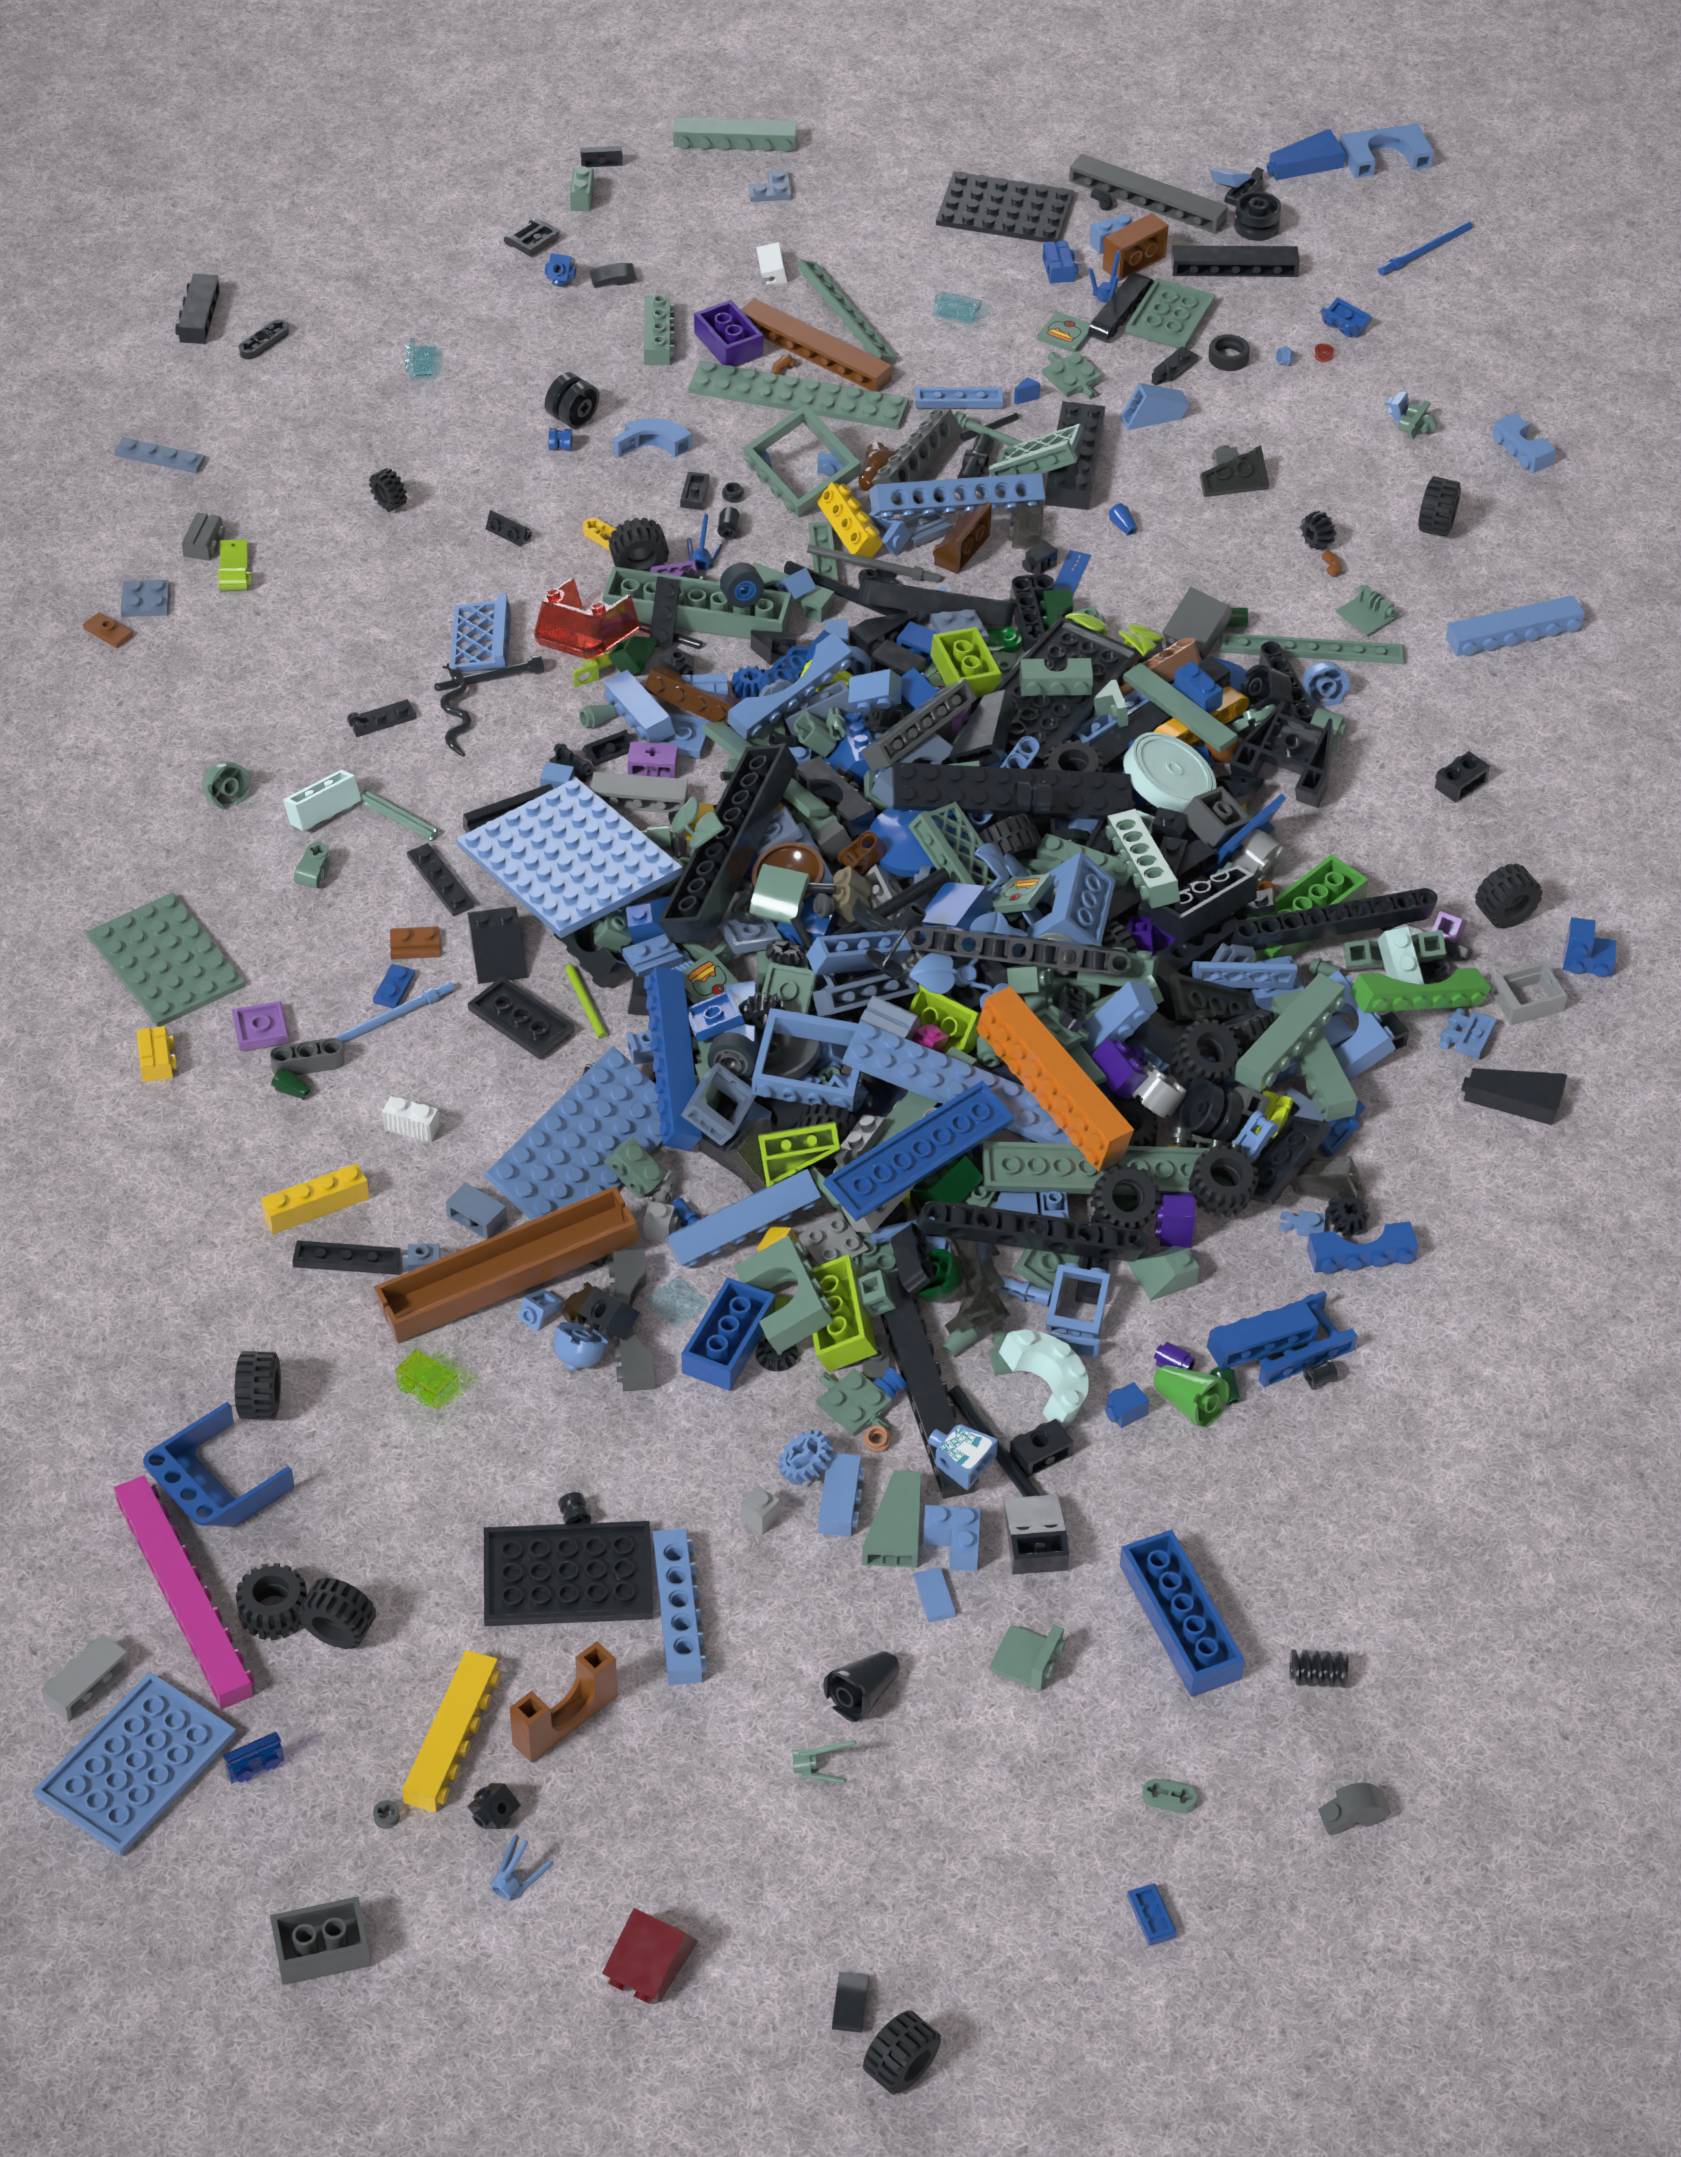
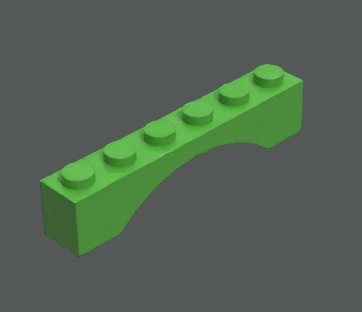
(1382, 994)

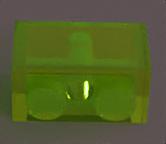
(426, 1379)

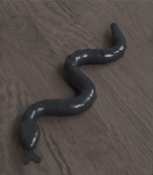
(457, 677)
(742, 916)

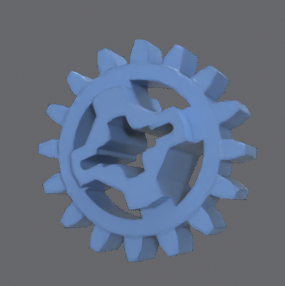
(805, 1457)

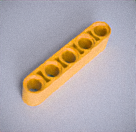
(1232, 706)

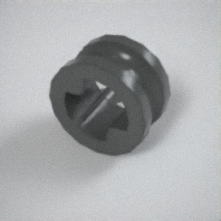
(382, 1807)

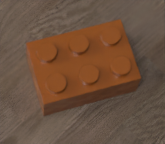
(1139, 246)

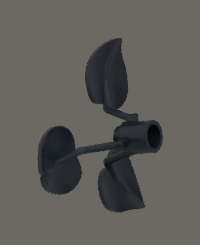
(874, 921)

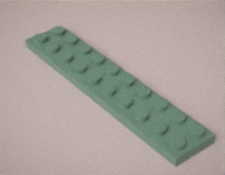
(792, 393)
(1065, 1168)

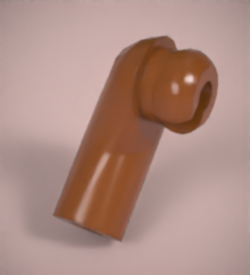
(785, 361)
(1335, 563)

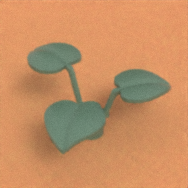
(705, 829)

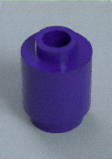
(1173, 1356)

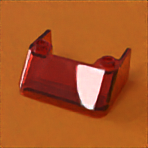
(578, 632)

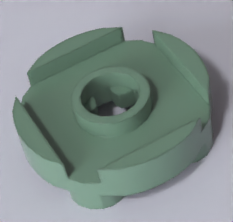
(1251, 720)

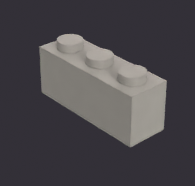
(85, 1677)

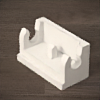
(772, 263)

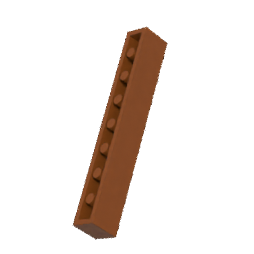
(818, 346)

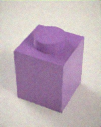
(1451, 925)

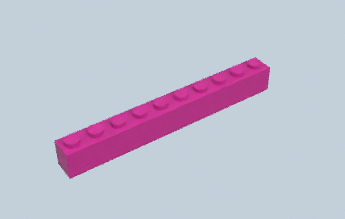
(184, 1593)

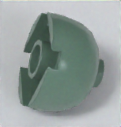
(227, 779)

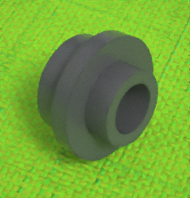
(823, 905)

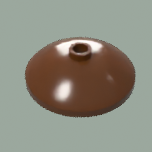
(792, 856)

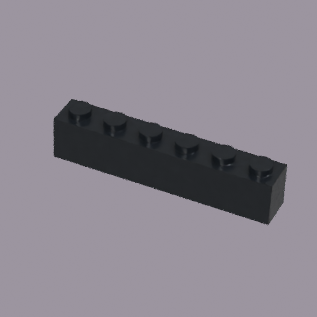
(1235, 261)

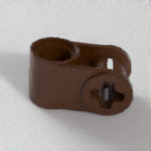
(863, 852)

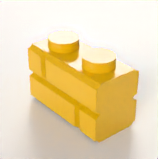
(155, 1055)

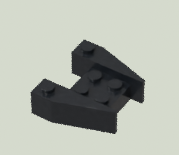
(1291, 746)

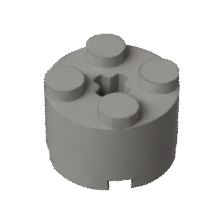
(1259, 855)
(1160, 1093)

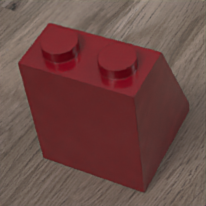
(648, 1956)

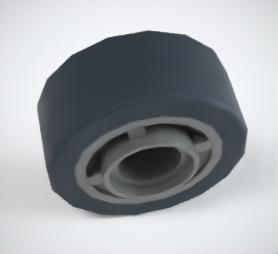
(734, 1053)

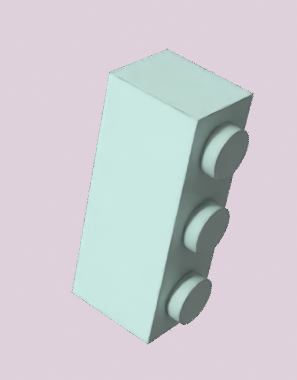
(322, 800)
(1400, 956)

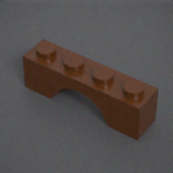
(674, 689)

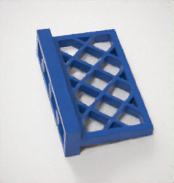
(1259, 821)

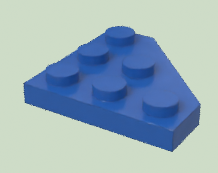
(787, 667)

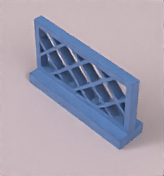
(498, 634)

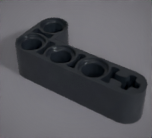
(1026, 593)

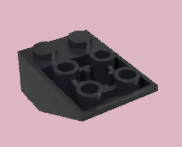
(1036, 1534)

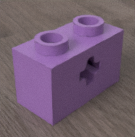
(652, 759)

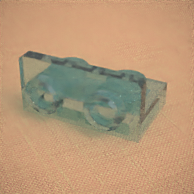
(956, 307)
(421, 361)

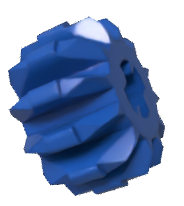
(747, 682)

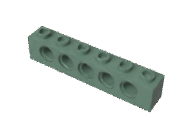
(1142, 858)

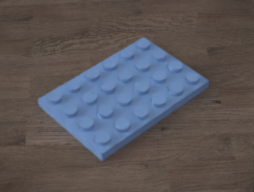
(135, 1763)

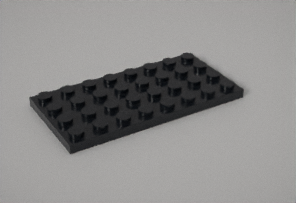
(1057, 717)

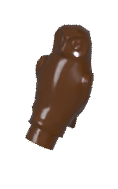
(876, 458)

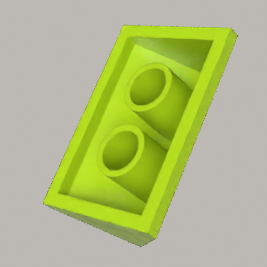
(949, 1016)

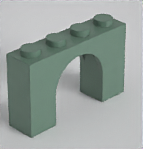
(806, 1310)

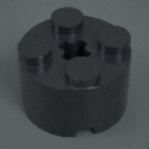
(1266, 687)

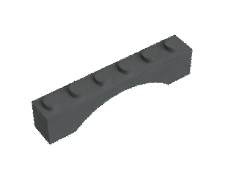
(636, 1360)

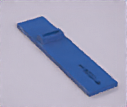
(1067, 578)

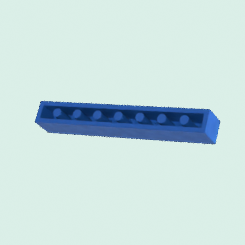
(671, 1055)

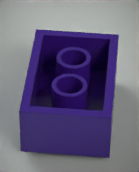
(728, 334)

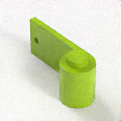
(234, 565)

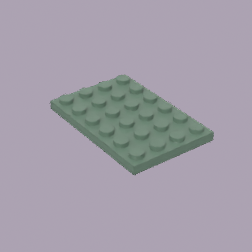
(165, 959)

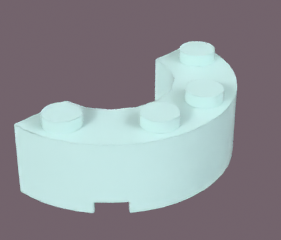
(1053, 1362)

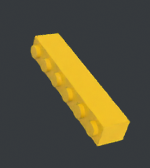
(451, 1731)

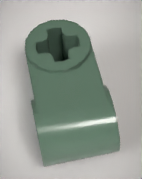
(312, 865)

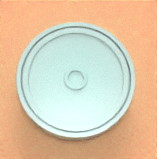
(1167, 771)

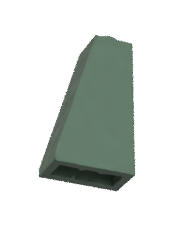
(895, 1527)

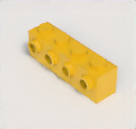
(849, 520)
(314, 1198)

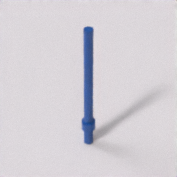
(1397, 262)

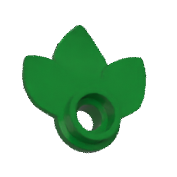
(1003, 639)

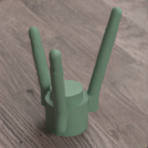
(805, 1760)

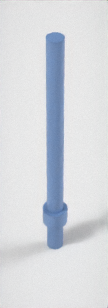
(429, 996)

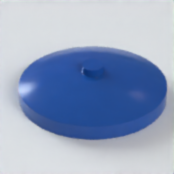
(904, 851)

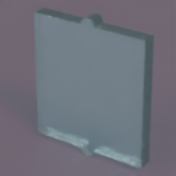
(676, 1302)

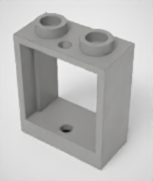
(1505, 982)

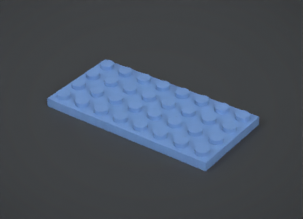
(567, 1147)

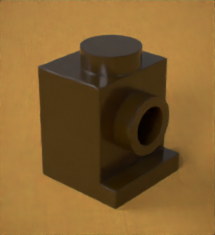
(574, 1303)

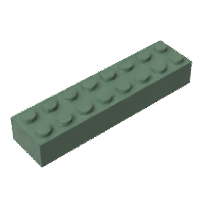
(701, 604)

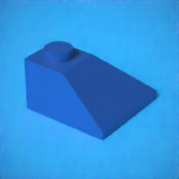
(644, 919)

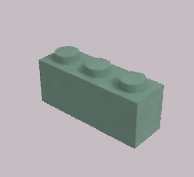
(1142, 966)

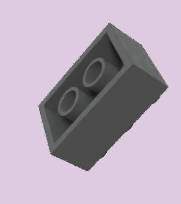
(320, 1940)

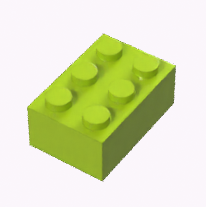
(965, 656)

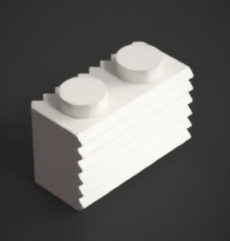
(411, 1119)

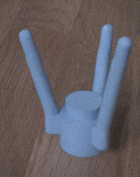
(506, 1880)

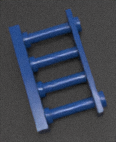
(1316, 1351)

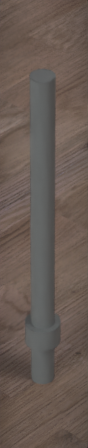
(916, 573)

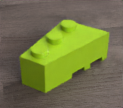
(795, 1149)

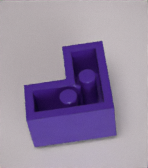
(1147, 935)
(1121, 1066)
(1176, 1220)

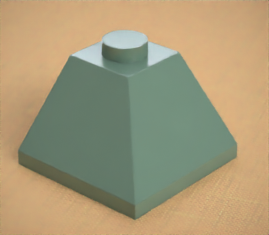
(1166, 1271)

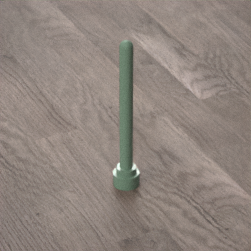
(964, 422)

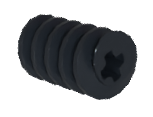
(1318, 1668)

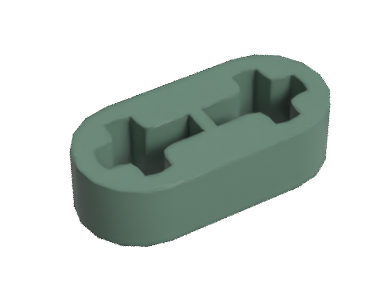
(1169, 1795)

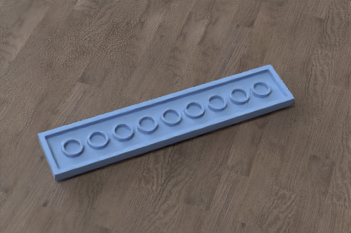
(944, 1078)

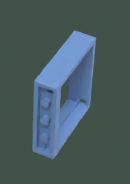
(800, 1091)

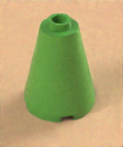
(1193, 1393)

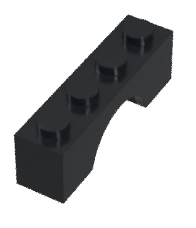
(823, 781)
(604, 965)

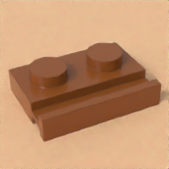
(415, 942)

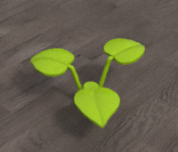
(1140, 638)

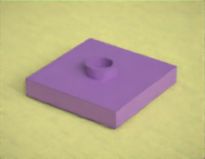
(260, 1026)

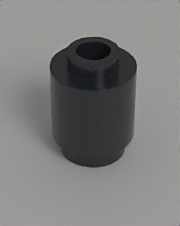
(729, 523)

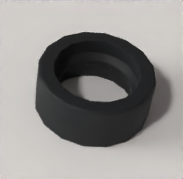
(1229, 363)

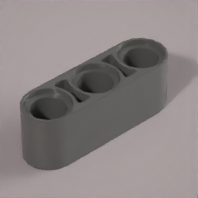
(308, 1056)

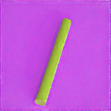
(585, 1001)

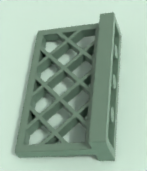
(1039, 454)
(940, 852)

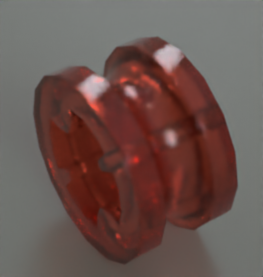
(1323, 357)

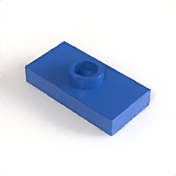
(1151, 1914)

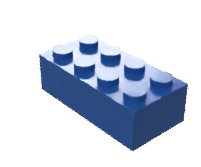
(727, 1334)

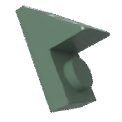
(1111, 702)

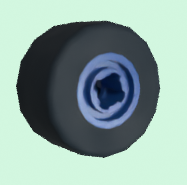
(742, 585)

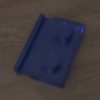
(253, 1757)

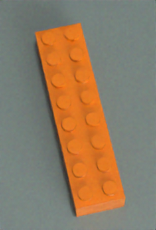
(1054, 1079)

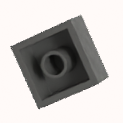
(1215, 817)

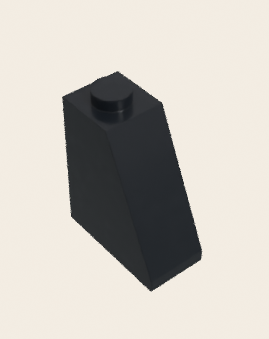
(1170, 824)

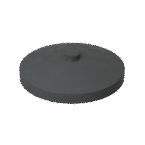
(788, 1056)

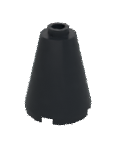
(860, 1684)

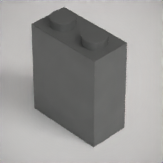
(1198, 618)

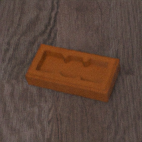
(107, 630)

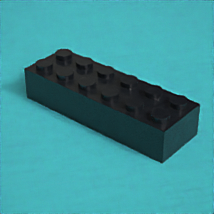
(1073, 484)

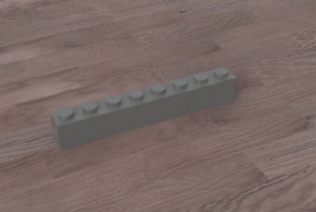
(1148, 193)

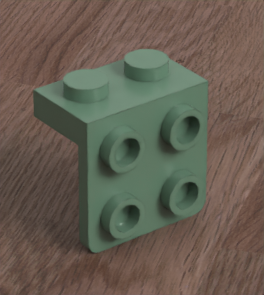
(1028, 1656)

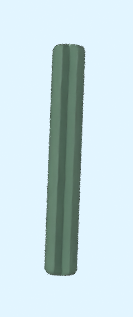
(398, 815)

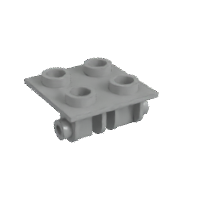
(831, 1240)

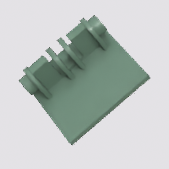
(1368, 611)

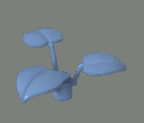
(1002, 866)
(935, 970)

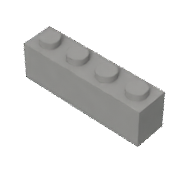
(640, 792)

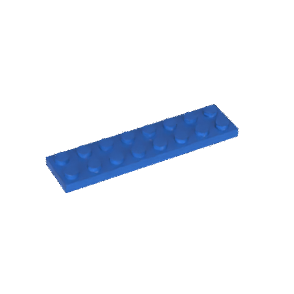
(919, 1150)

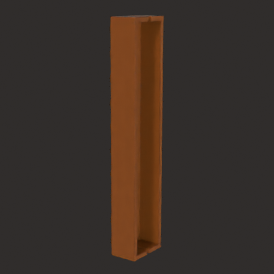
(506, 1264)

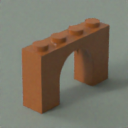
(539, 1728)

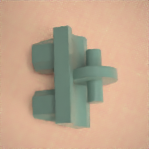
(1417, 419)

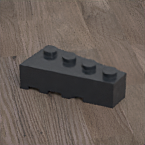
(1205, 903)

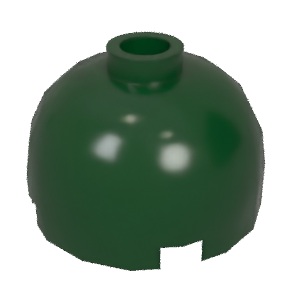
(947, 1277)

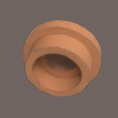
(874, 1431)

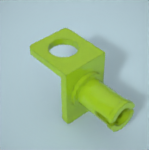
(592, 666)

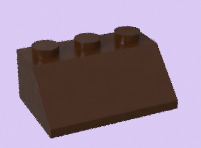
(964, 539)

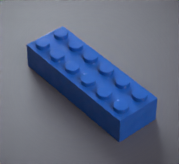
(1181, 1613)

